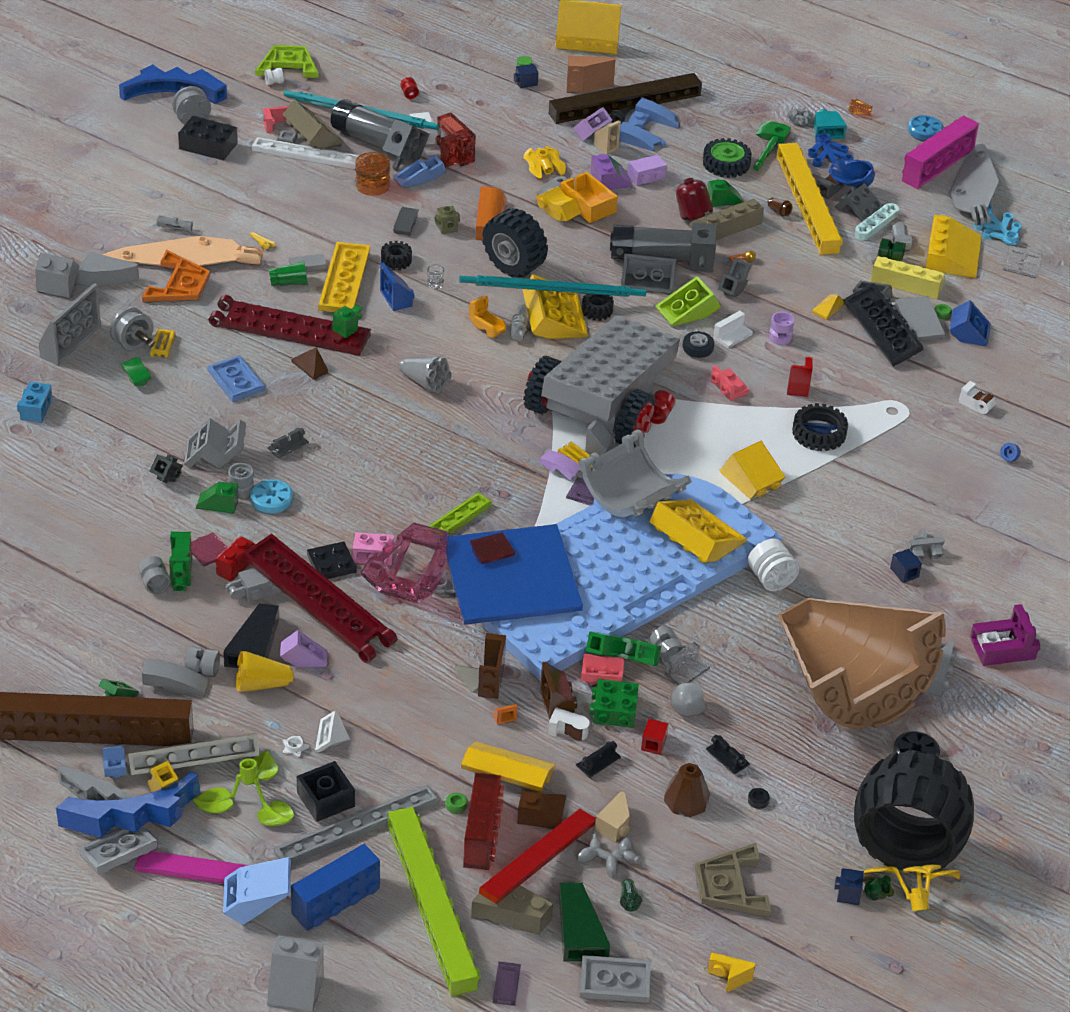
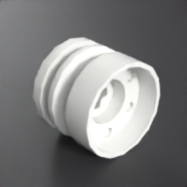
(773, 564)

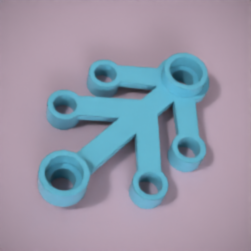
(1009, 237)

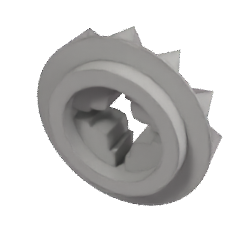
(800, 116)

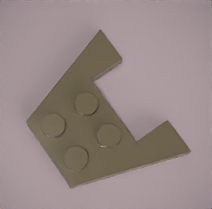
(722, 883)

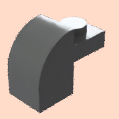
(736, 280)

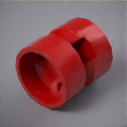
(663, 406)

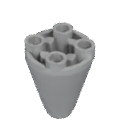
(428, 371)

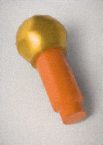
(748, 256)

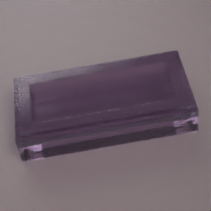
(506, 983)

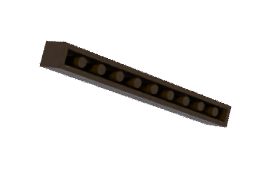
(613, 99)

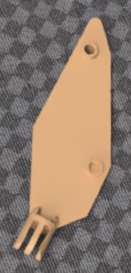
(197, 249)

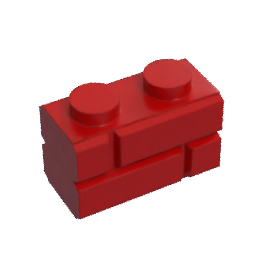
(230, 561)

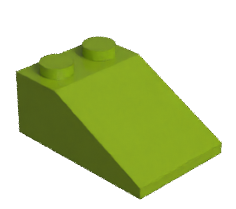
(689, 303)

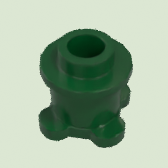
(879, 888)

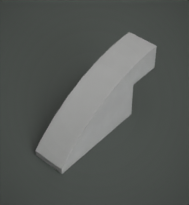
(105, 270)

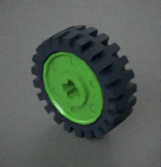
(727, 157)

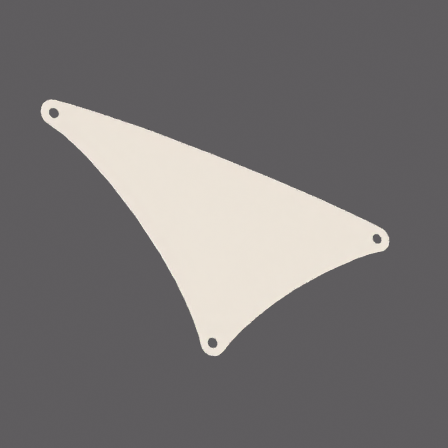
(704, 435)

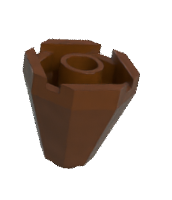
(687, 791)

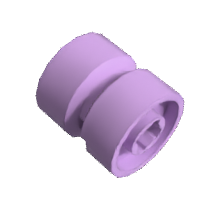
(781, 328)

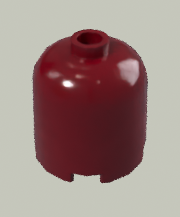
(693, 199)

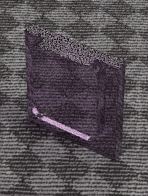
(580, 492)

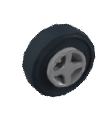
(698, 344)

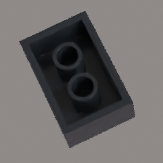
(208, 138)

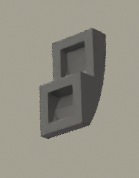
(405, 221)

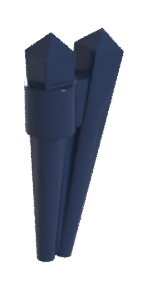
(820, 428)

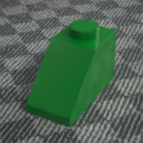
(723, 194)
(219, 498)

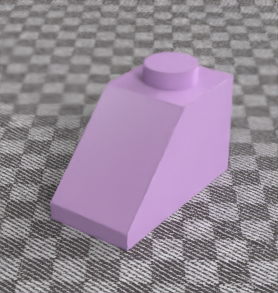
(302, 651)

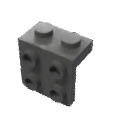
(861, 201)

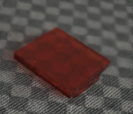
(491, 548)

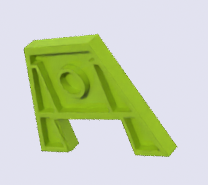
(288, 57)

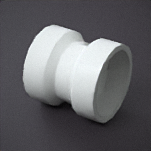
(274, 76)

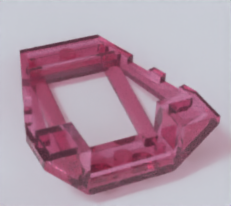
(389, 584)

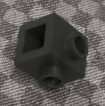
(166, 468)

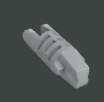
(519, 323)

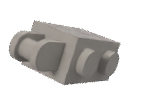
(251, 585)

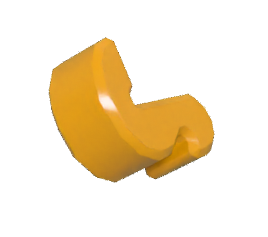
(484, 319)

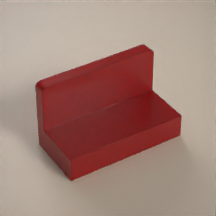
(800, 378)

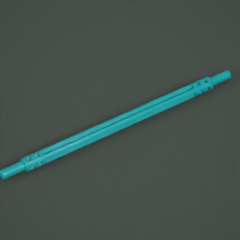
(330, 103)
(557, 286)

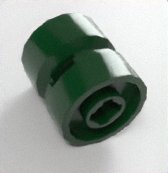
(891, 250)

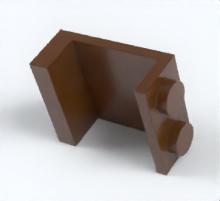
(494, 661)

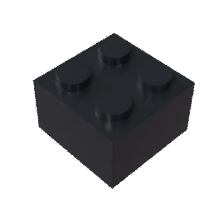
(325, 791)

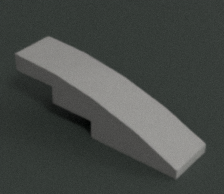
(88, 786)

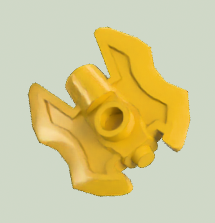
(544, 159)

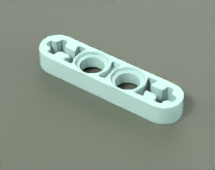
(865, 230)

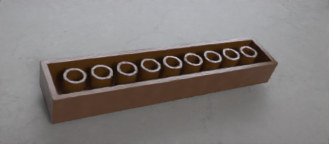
(95, 719)

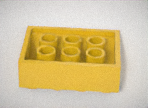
(588, 26)
(953, 247)
(554, 313)
(696, 529)

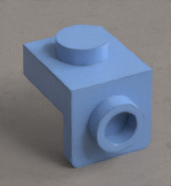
(114, 761)

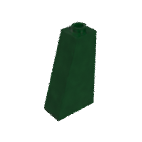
(580, 924)

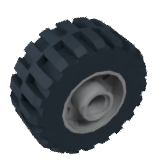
(515, 242)

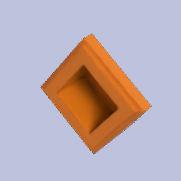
(505, 714)

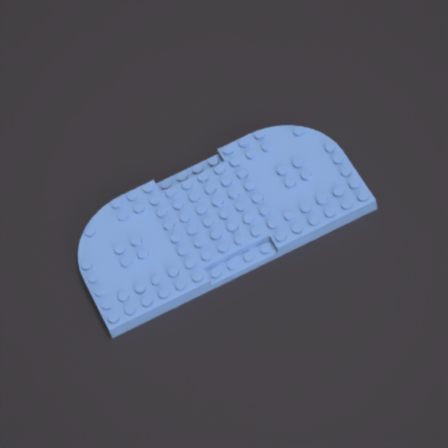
(627, 576)

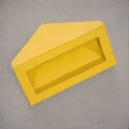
(828, 306)

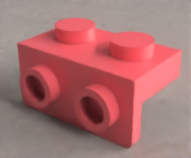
(601, 667)

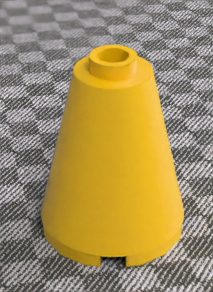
(261, 673)

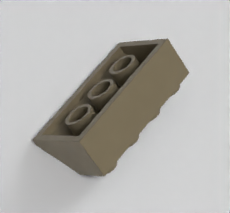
(310, 126)
(734, 218)

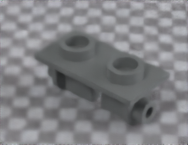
(285, 445)

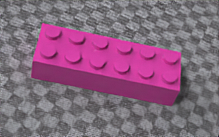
(940, 152)

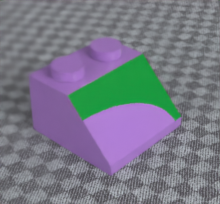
(609, 172)

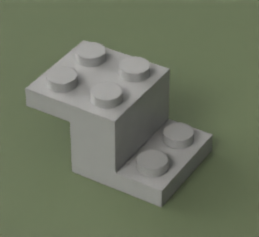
(215, 443)

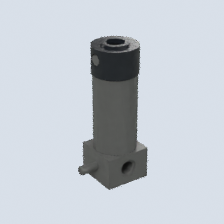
(379, 130)
(689, 246)

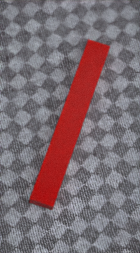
(537, 856)

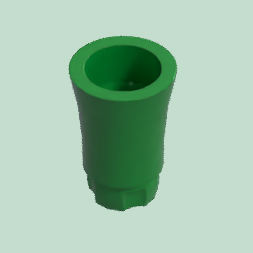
(289, 274)

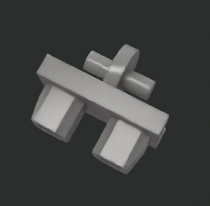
(926, 543)

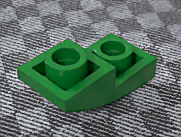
(136, 371)

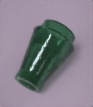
(630, 897)

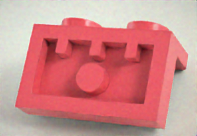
(729, 383)

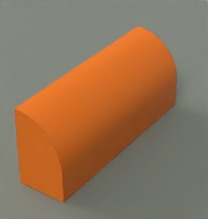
(491, 203)

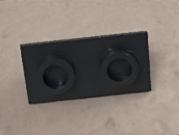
(727, 755)
(599, 759)

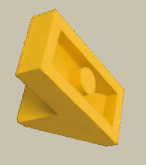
(736, 970)

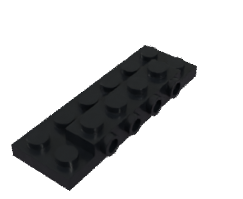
(883, 324)

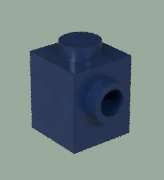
(526, 76)
(906, 565)
(849, 886)

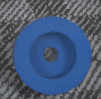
(1010, 452)

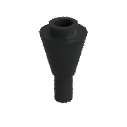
(620, 114)

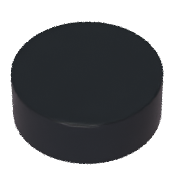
(758, 798)

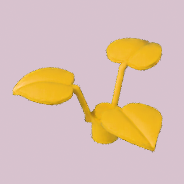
(918, 896)

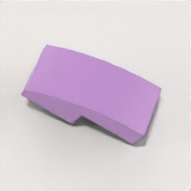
(554, 460)

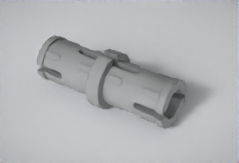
(174, 223)

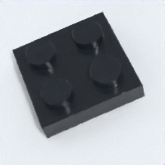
(332, 560)

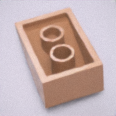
(589, 73)

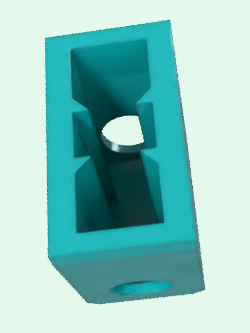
(830, 123)

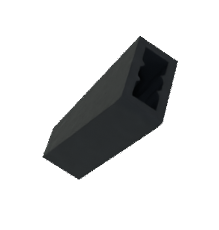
(254, 635)

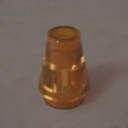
(859, 107)

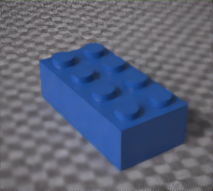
(335, 887)

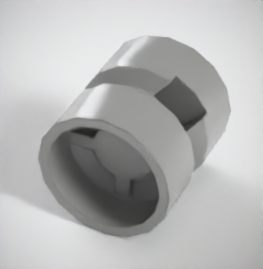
(243, 476)
(154, 574)
(667, 639)
(203, 661)

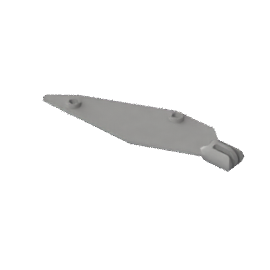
(975, 185)

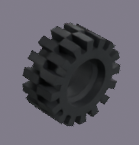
(396, 255)
(597, 306)

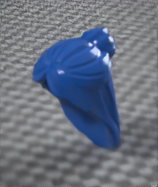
(852, 172)

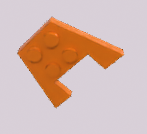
(184, 284)

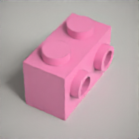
(370, 544)

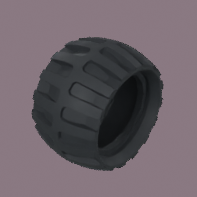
(920, 784)

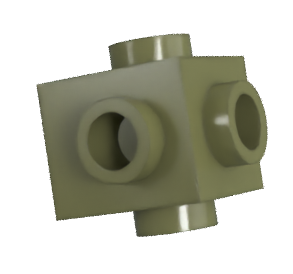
(447, 219)

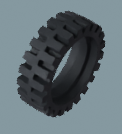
(817, 440)

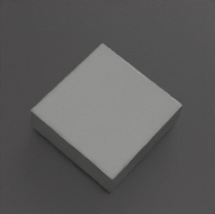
(288, 136)

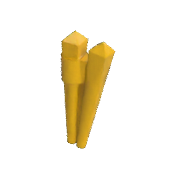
(263, 242)

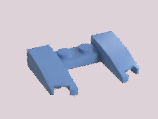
(646, 110)

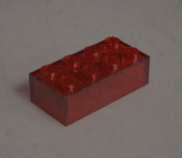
(483, 821)

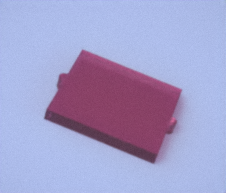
(207, 548)

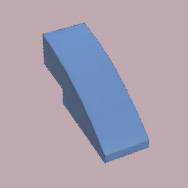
(420, 172)

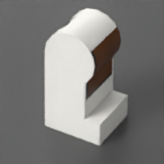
(976, 399)
(568, 724)

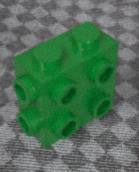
(614, 703)

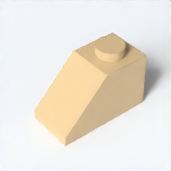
(608, 137)
(614, 819)

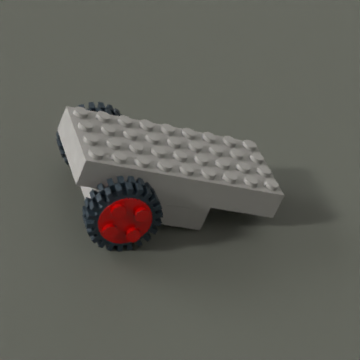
(605, 377)

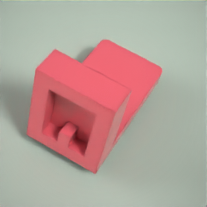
(273, 115)

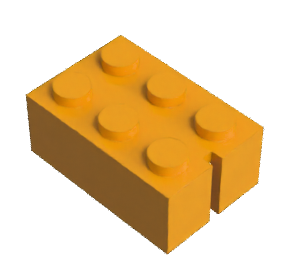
(591, 195)

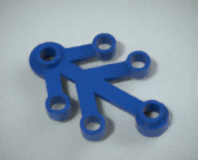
(824, 140)

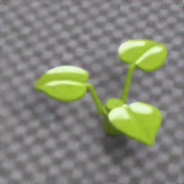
(251, 771)

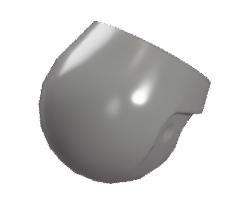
(688, 699)

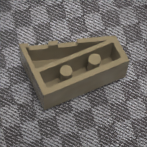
(520, 909)

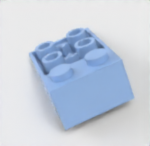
(256, 889)

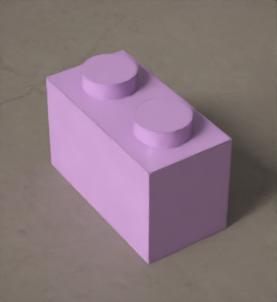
(592, 123)
(647, 170)

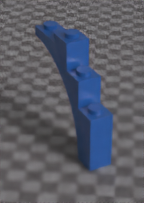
(155, 80)
(132, 813)

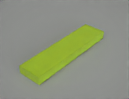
(462, 513)

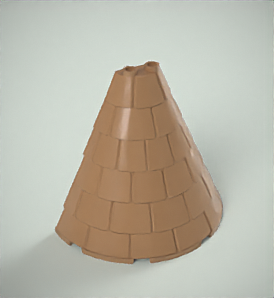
(864, 658)

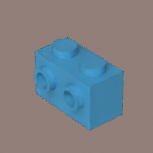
(35, 401)

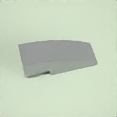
(173, 678)

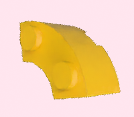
(558, 205)

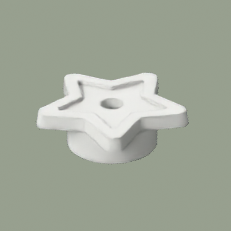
(294, 741)

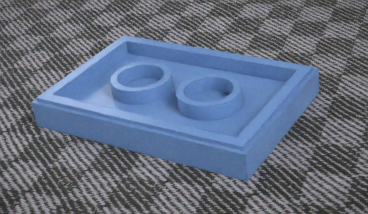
(236, 378)

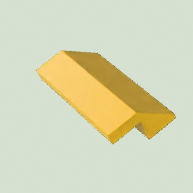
(510, 765)

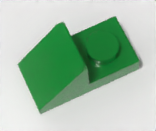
(117, 688)

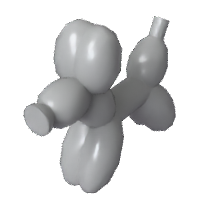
(594, 850)

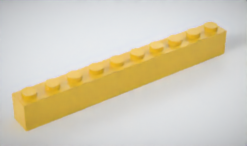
(809, 199)

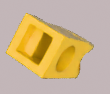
(162, 777)

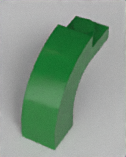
(623, 647)

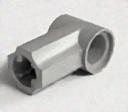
(900, 234)

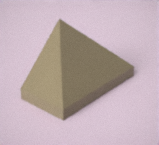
(469, 676)

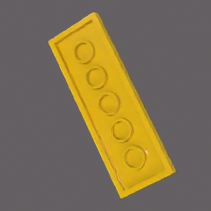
(344, 276)

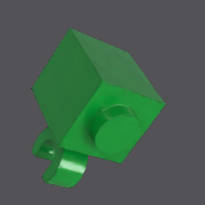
(346, 320)

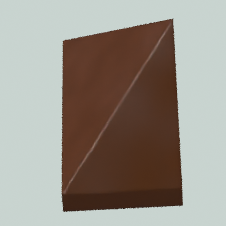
(311, 363)

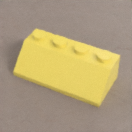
(908, 277)

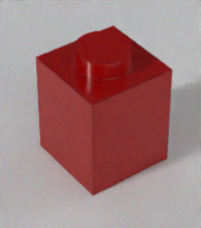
(654, 736)

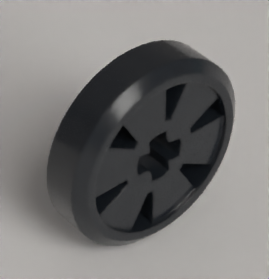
(918, 742)

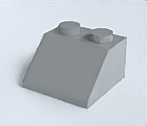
(56, 275)

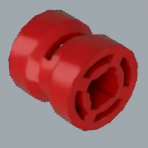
(409, 88)

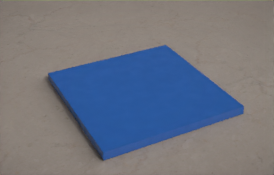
(515, 587)

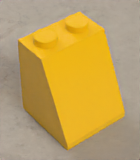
(753, 470)

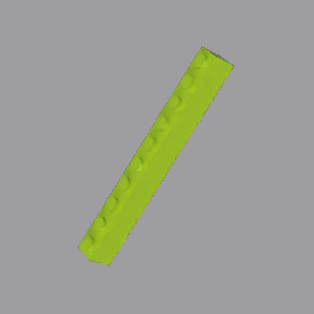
(432, 901)

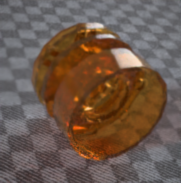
(372, 173)

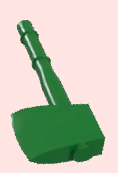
(775, 134)

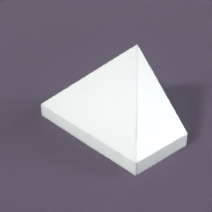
(331, 732)

